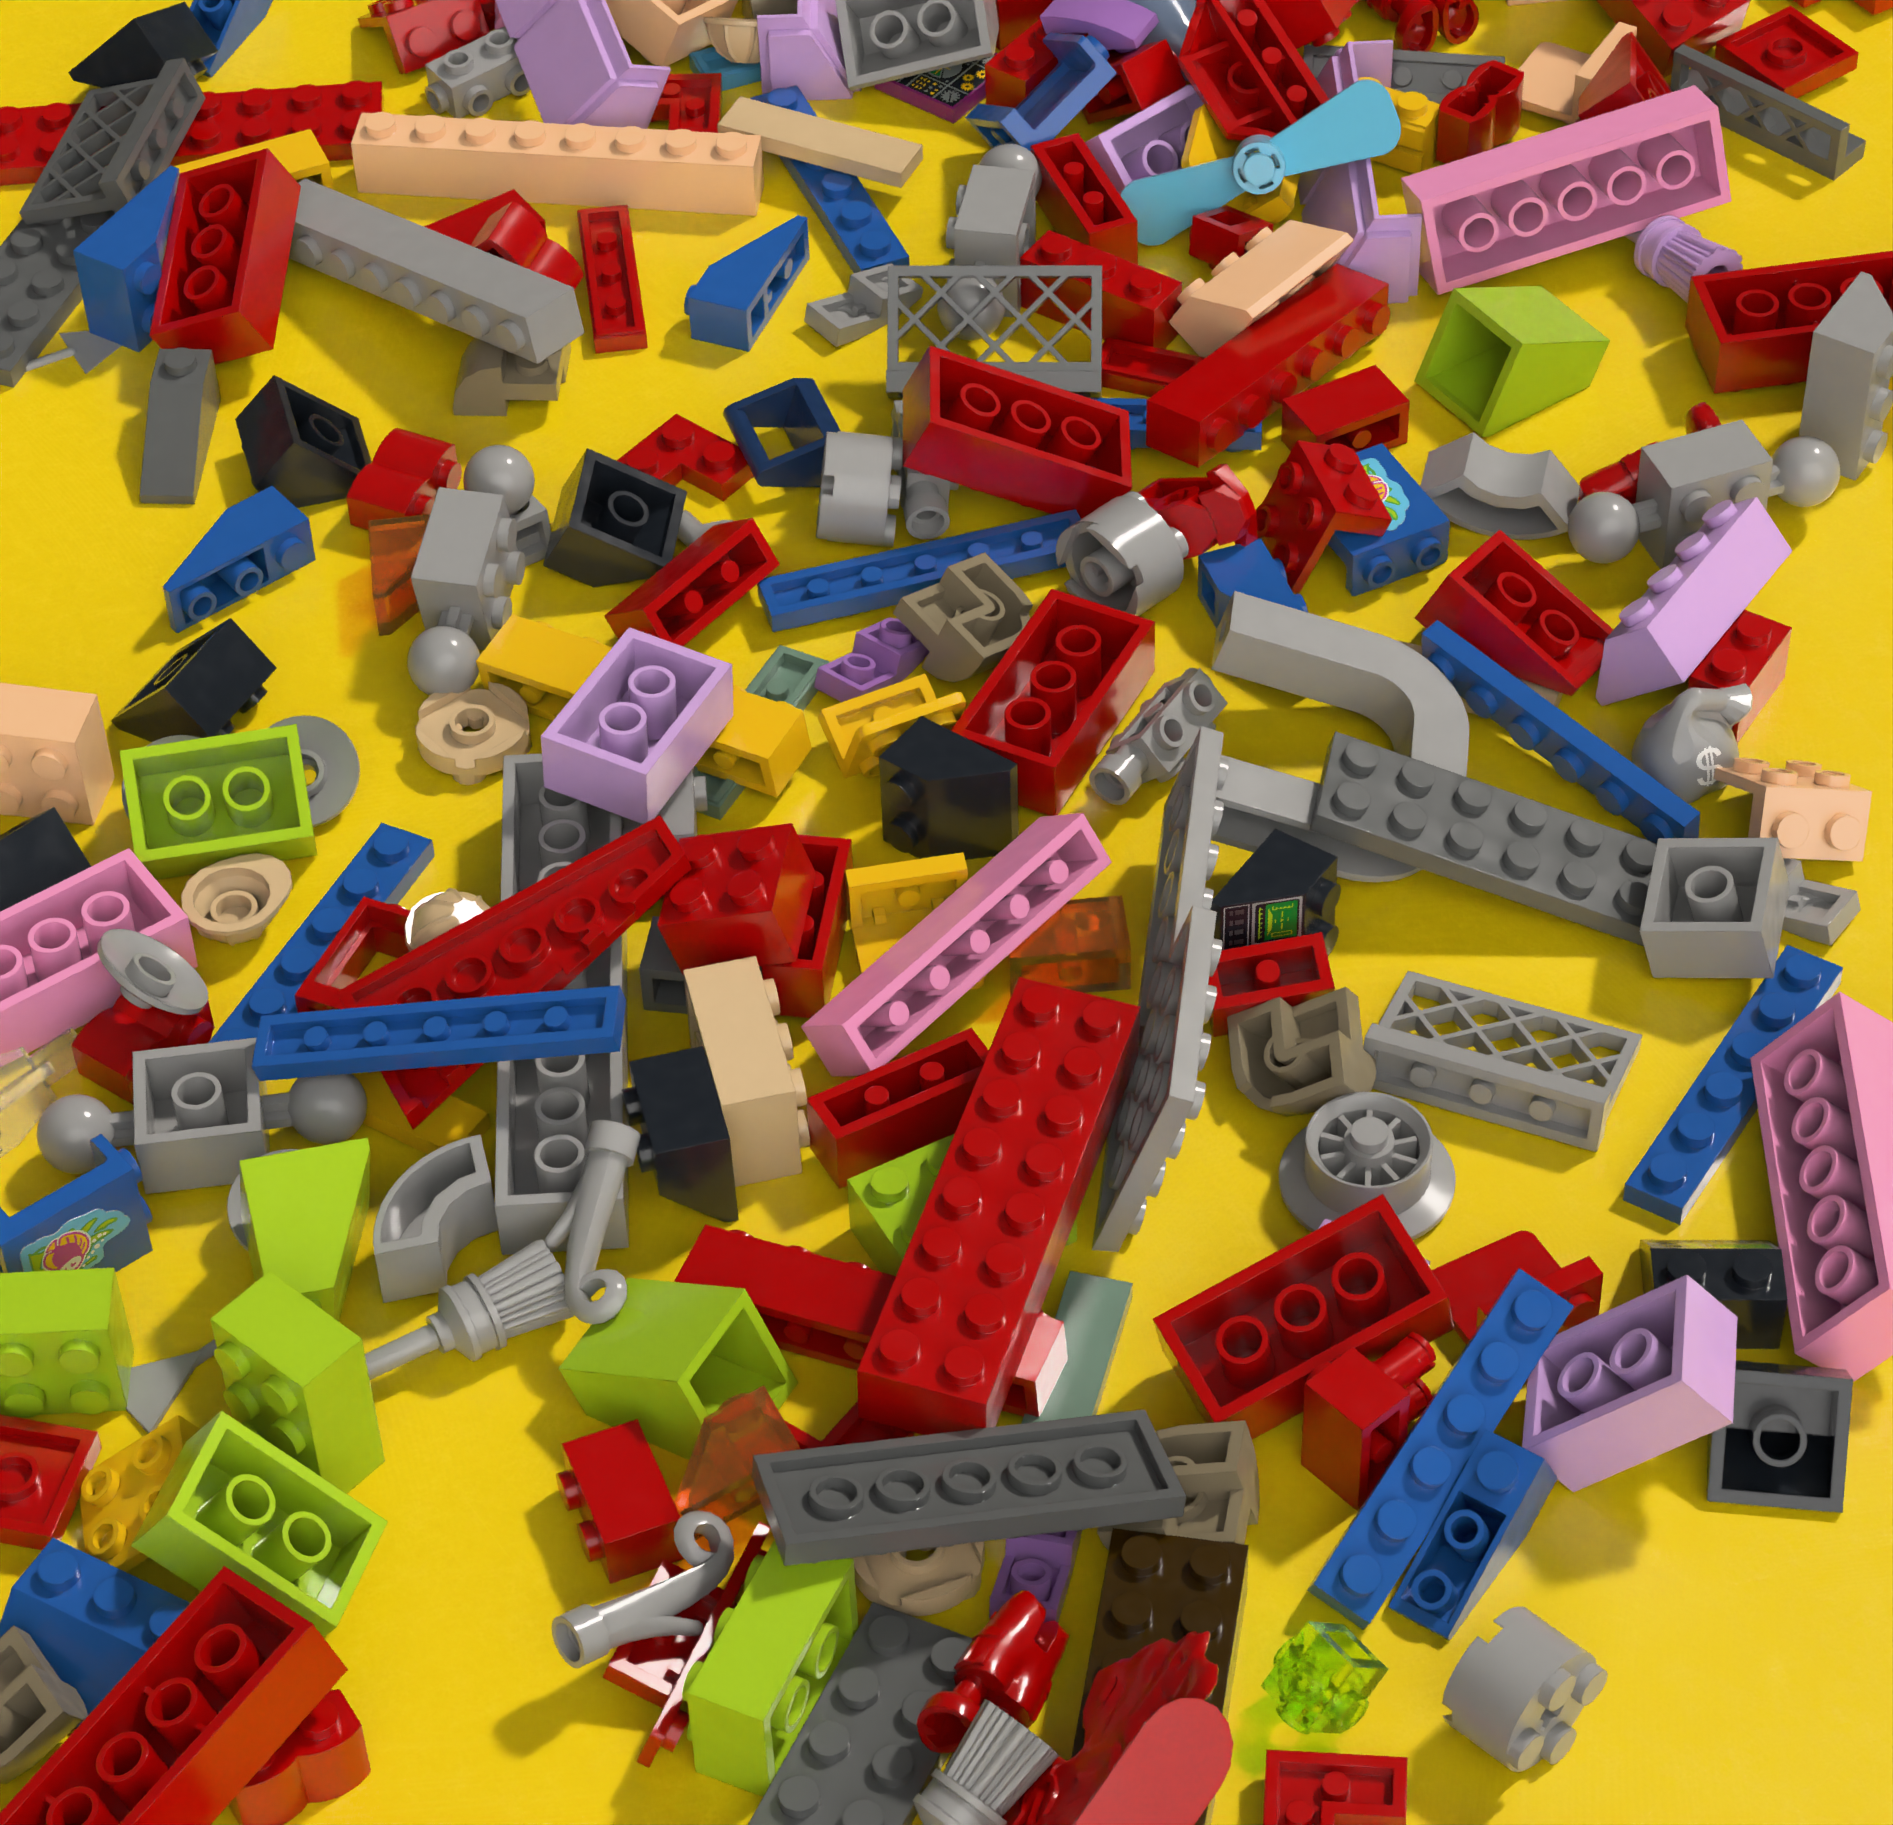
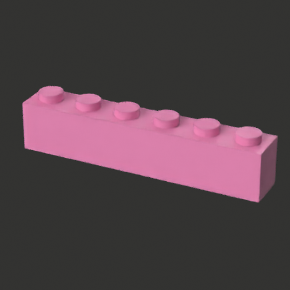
(956, 945)

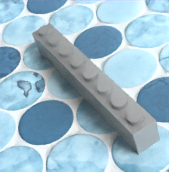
(433, 274)

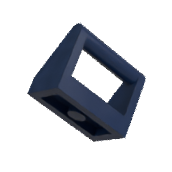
(805, 418)

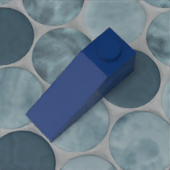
(747, 286)

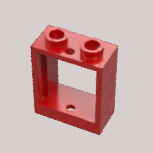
(368, 930)

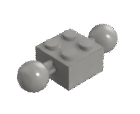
(992, 228)
(1690, 476)
(468, 569)
(199, 1116)

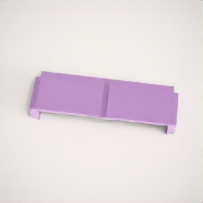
(804, 51)
(580, 64)
(1345, 193)

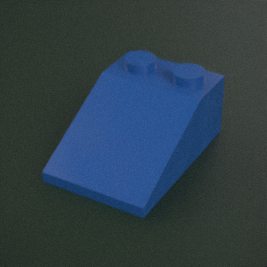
(124, 262)

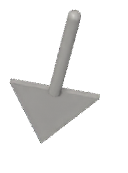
(84, 346)

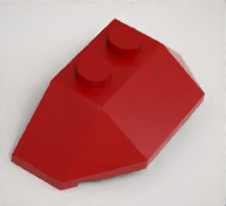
(1246, 69)

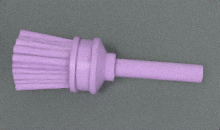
(1675, 251)

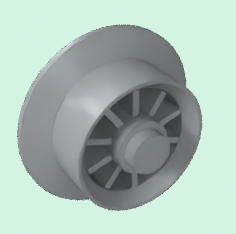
(1362, 1150)

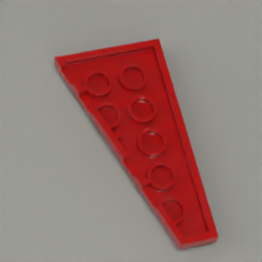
(524, 945)

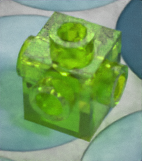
(1323, 1679)

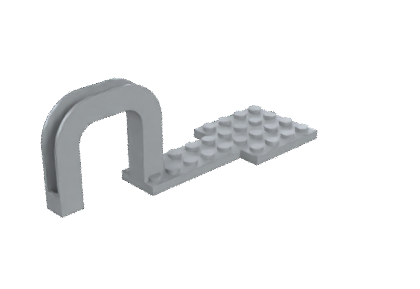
(1241, 807)

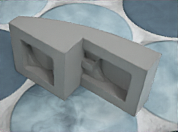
(861, 308)
(1816, 908)

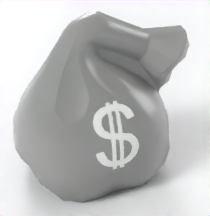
(1692, 739)

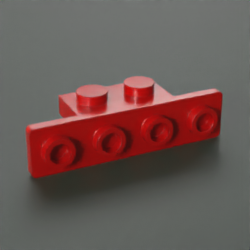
(659, 1665)

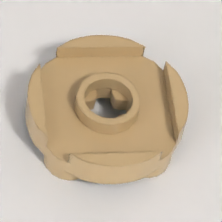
(478, 753)
(924, 1585)

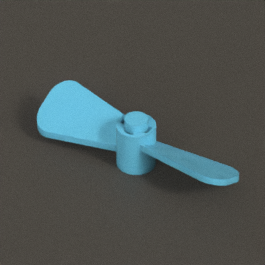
(1342, 130)

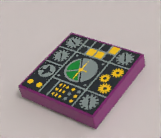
(944, 91)

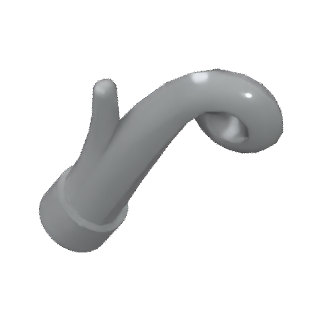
(609, 1152)
(592, 1631)

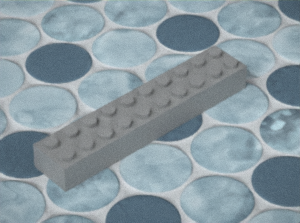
(553, 1100)

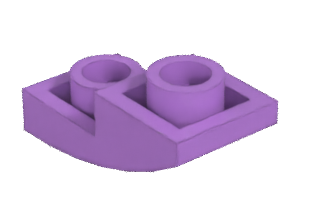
(1114, 23)
(879, 658)
(1040, 1566)

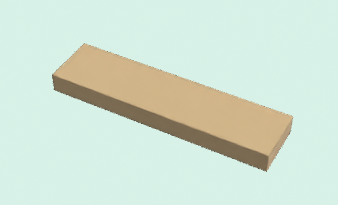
(824, 142)

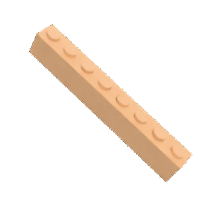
(559, 163)

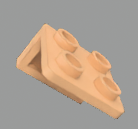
(1559, 75)
(1805, 807)

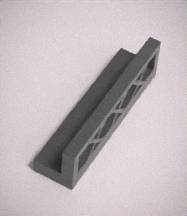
(1416, 71)
(1770, 115)

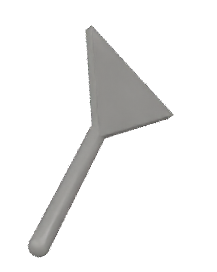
(158, 1383)

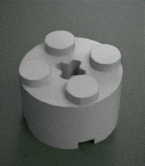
(859, 488)
(1123, 555)
(1522, 1691)

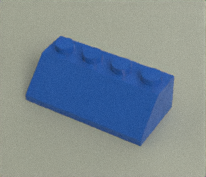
(88, 1617)

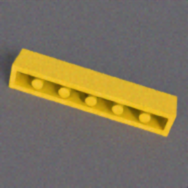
(548, 666)

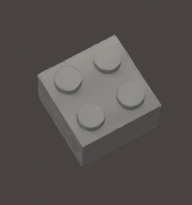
(1715, 908)

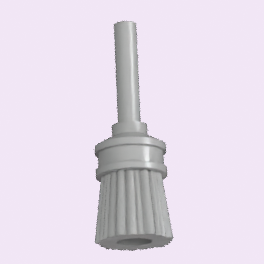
(484, 1311)
(986, 1773)

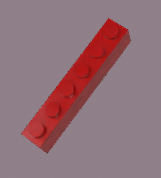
(1265, 364)
(833, 1306)

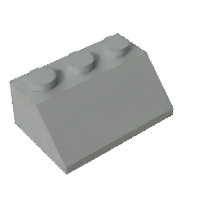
(912, 36)
(1851, 377)

